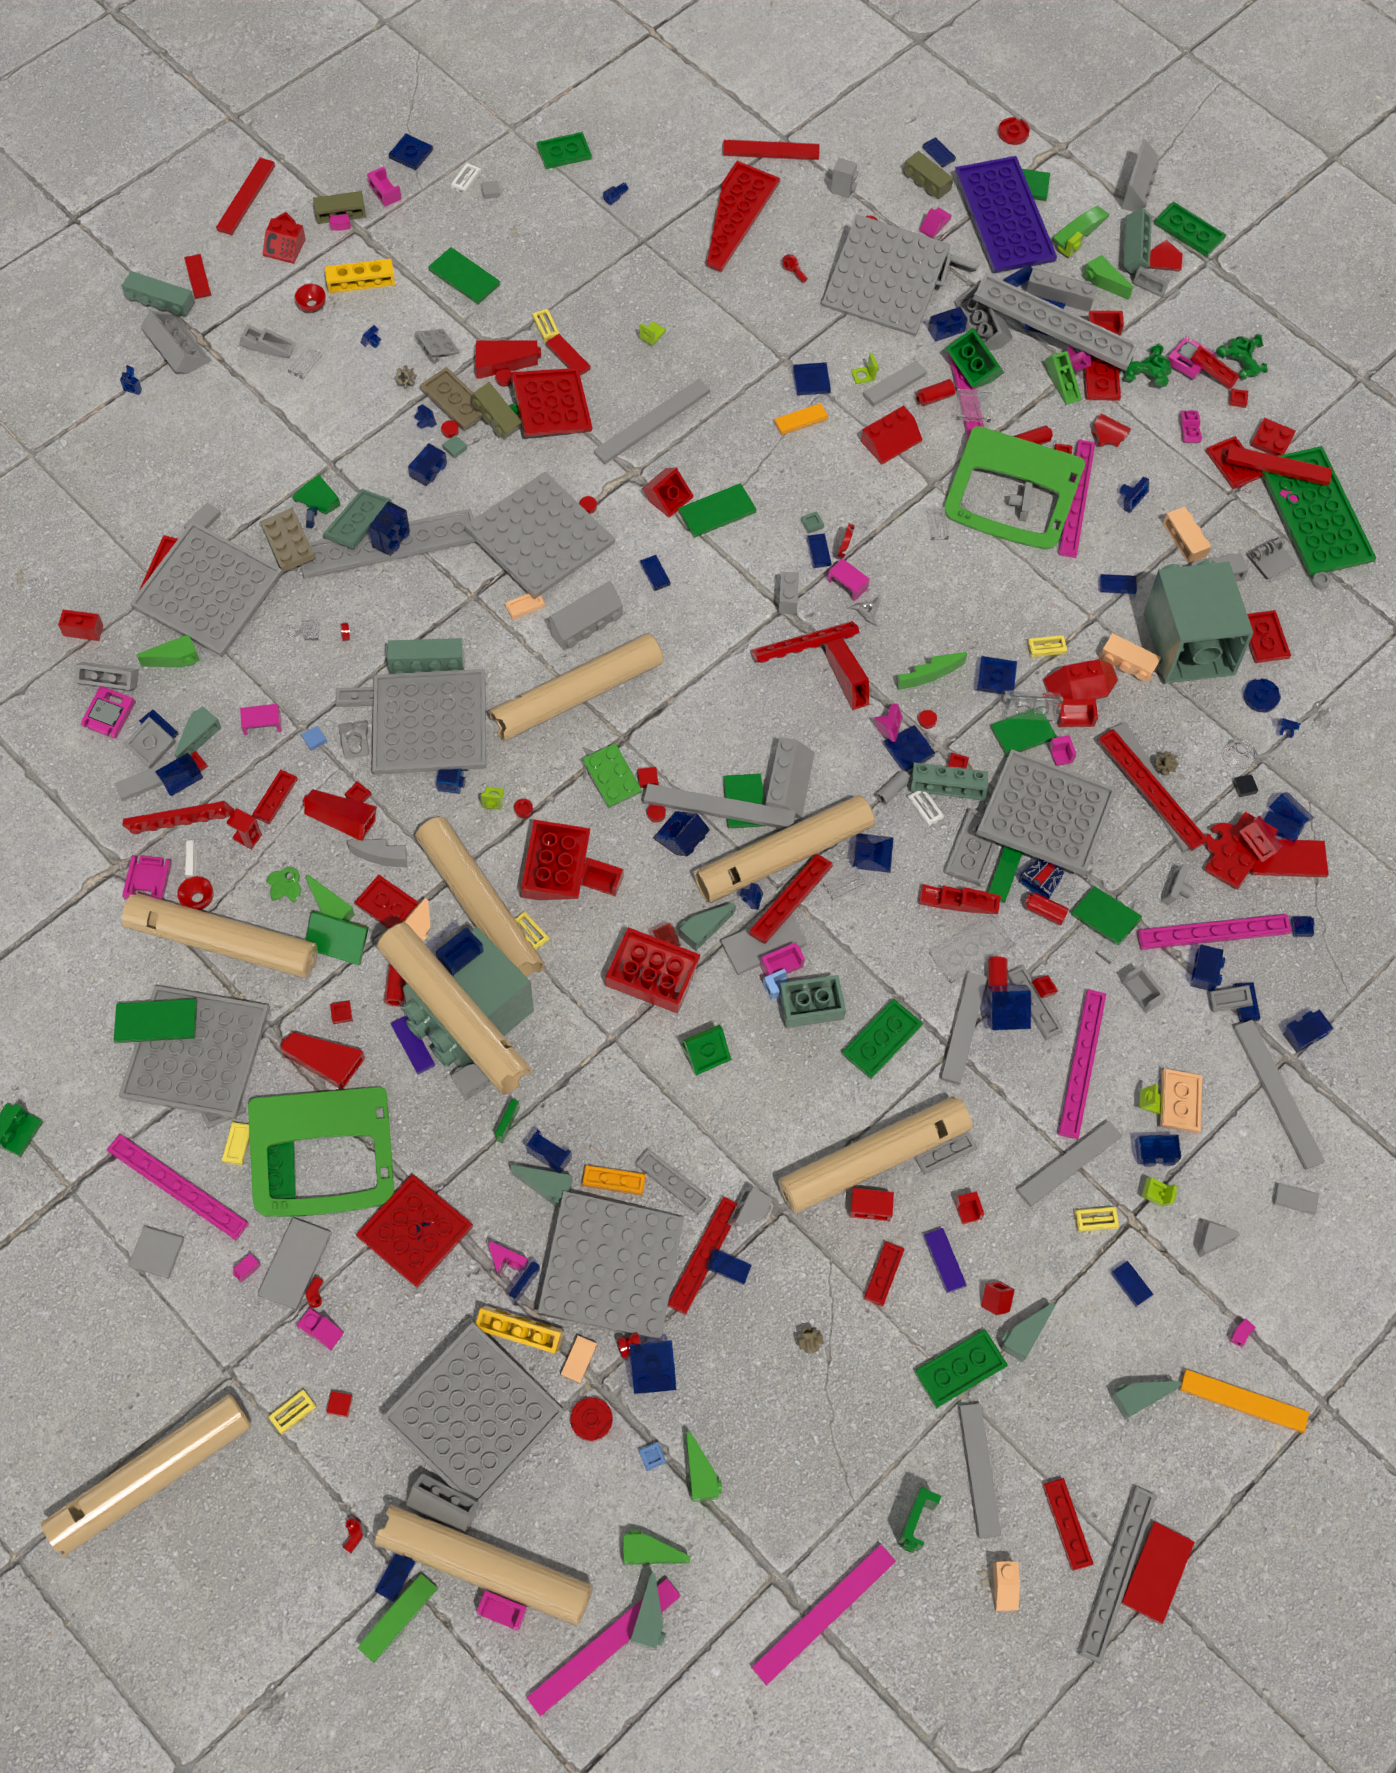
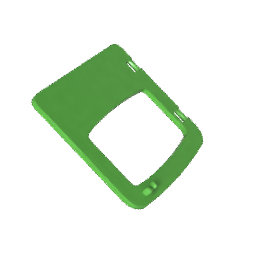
(1022, 460)
(316, 1116)

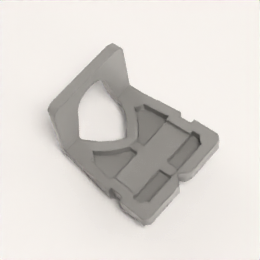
(359, 729)

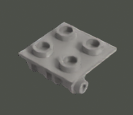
(436, 343)
(1272, 557)

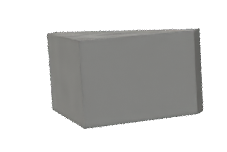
(1214, 1237)

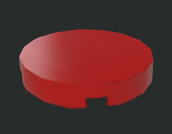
(1013, 131)
(846, 540)
(591, 1419)

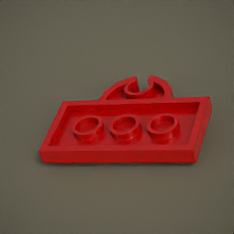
(1231, 854)

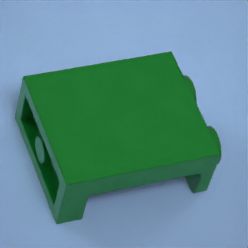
(922, 1499)

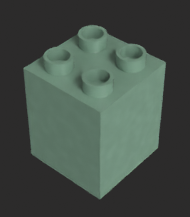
(1197, 621)
(492, 984)

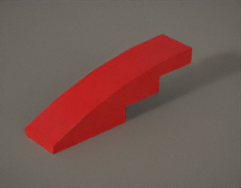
(959, 900)

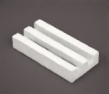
(468, 180)
(933, 819)
(191, 859)

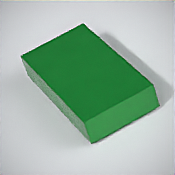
(507, 1120)

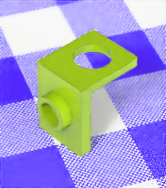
(651, 333)
(870, 371)
(492, 801)
(1150, 1099)

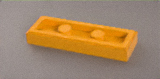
(801, 419)
(614, 1180)

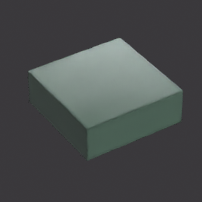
(454, 446)
(812, 522)

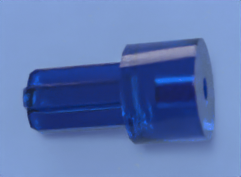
(614, 193)

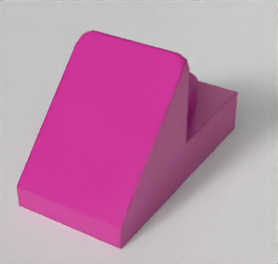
(934, 222)
(890, 724)
(502, 1256)
(320, 1329)

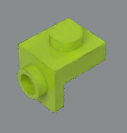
(1073, 245)
(1159, 1192)

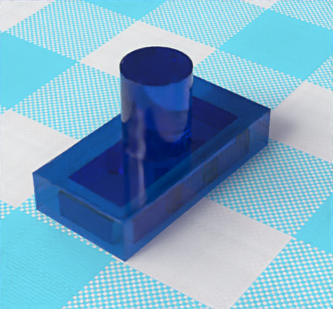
(1134, 494)

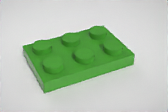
(611, 775)

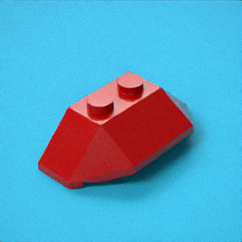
(1083, 680)

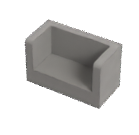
(1144, 989)

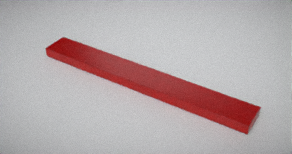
(1152, 790)

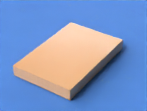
(1181, 1101)

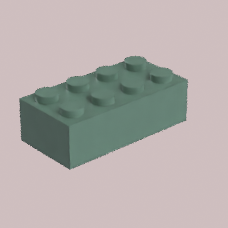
(425, 655)

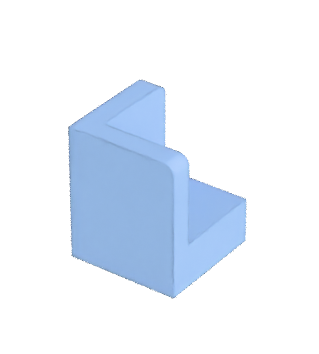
(772, 983)

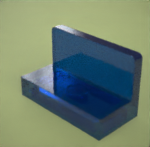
(179, 774)
(1290, 808)

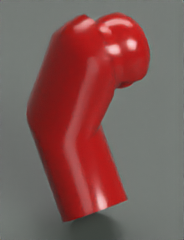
(312, 1293)
(355, 1534)

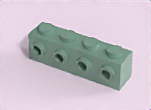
(1137, 240)
(158, 294)
(949, 781)

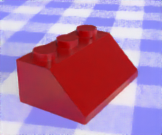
(891, 435)

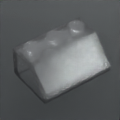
(1031, 705)

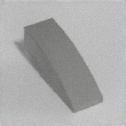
(266, 342)
(379, 852)

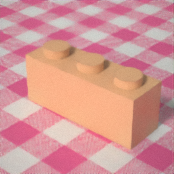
(1186, 534)
(1130, 657)

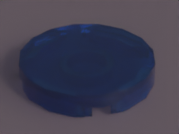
(1261, 695)

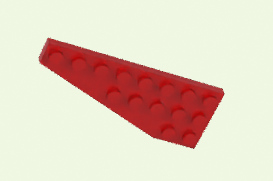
(740, 203)

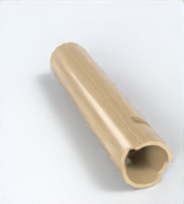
(577, 686)
(784, 848)
(476, 894)
(219, 935)
(453, 1007)
(875, 1154)
(145, 1475)
(485, 1565)

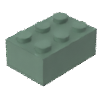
(812, 1001)

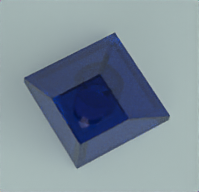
(873, 852)

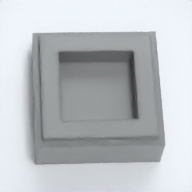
(490, 189)

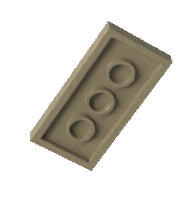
(452, 397)
(287, 539)

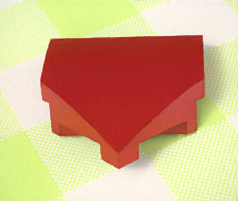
(1166, 257)
(1109, 431)

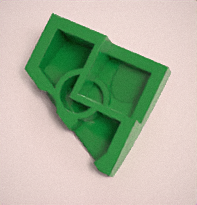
(318, 494)

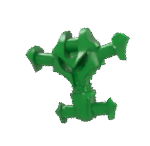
(1242, 350)
(1155, 366)

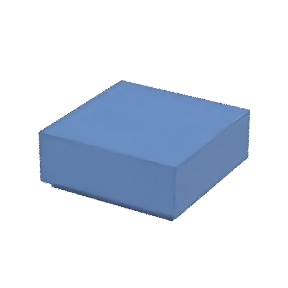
(314, 738)
(652, 1456)

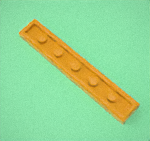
(1244, 1401)

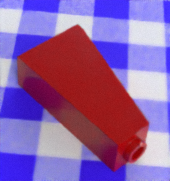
(505, 354)
(848, 673)
(340, 813)
(325, 1059)

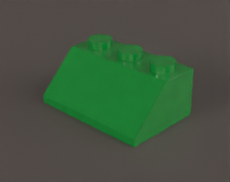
(974, 359)

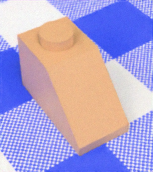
(420, 919)
(1006, 1585)

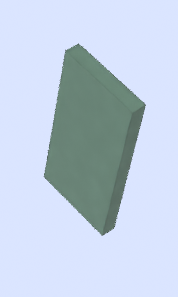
(355, 519)

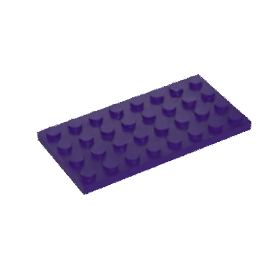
(1005, 214)

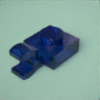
(129, 382)

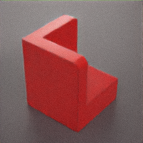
(969, 1207)
(997, 1297)

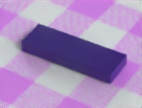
(413, 1047)
(945, 1260)

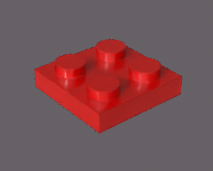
(1272, 437)

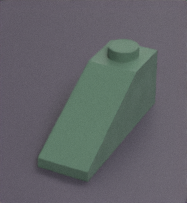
(198, 730)
(704, 925)
(545, 1183)
(1024, 1335)
(1140, 1395)
(649, 1621)

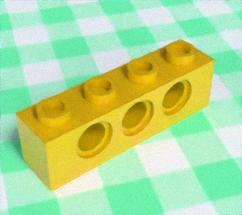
(360, 275)
(520, 1329)

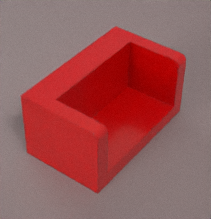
(1109, 320)
(80, 625)
(1078, 713)
(247, 828)
(1260, 838)
(602, 876)
(871, 1204)

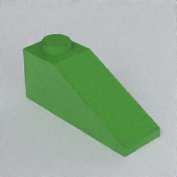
(1104, 275)
(1063, 377)
(170, 654)
(329, 902)
(702, 1475)
(647, 1550)

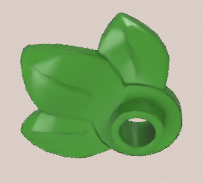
(282, 886)

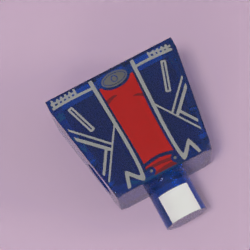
(1042, 878)

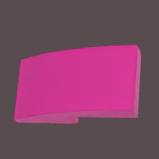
(1190, 426)

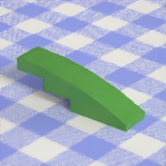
(1084, 224)
(937, 668)
(397, 1618)

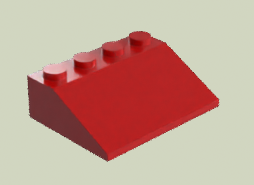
(555, 861)
(652, 970)

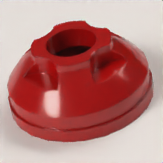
(308, 293)
(193, 886)

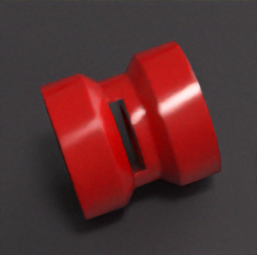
(624, 1346)

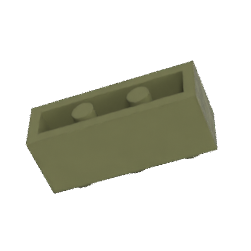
(928, 175)
(339, 204)
(496, 411)

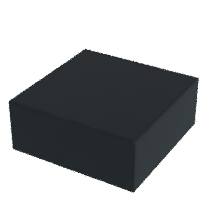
(1245, 785)

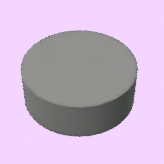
(1320, 580)

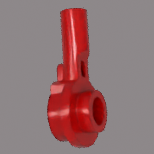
(791, 264)

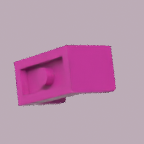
(382, 187)
(849, 577)
(260, 717)
(786, 958)
(502, 1611)

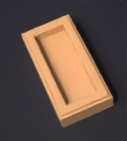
(524, 605)
(579, 1359)

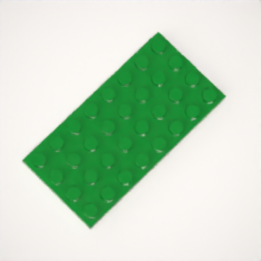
(1322, 519)

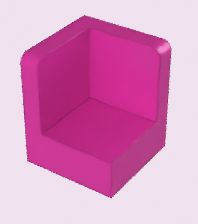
(1079, 360)
(1062, 750)

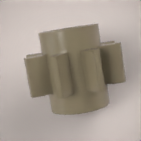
(403, 380)
(1166, 763)
(810, 1339)

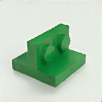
(707, 1049)
(17, 1129)

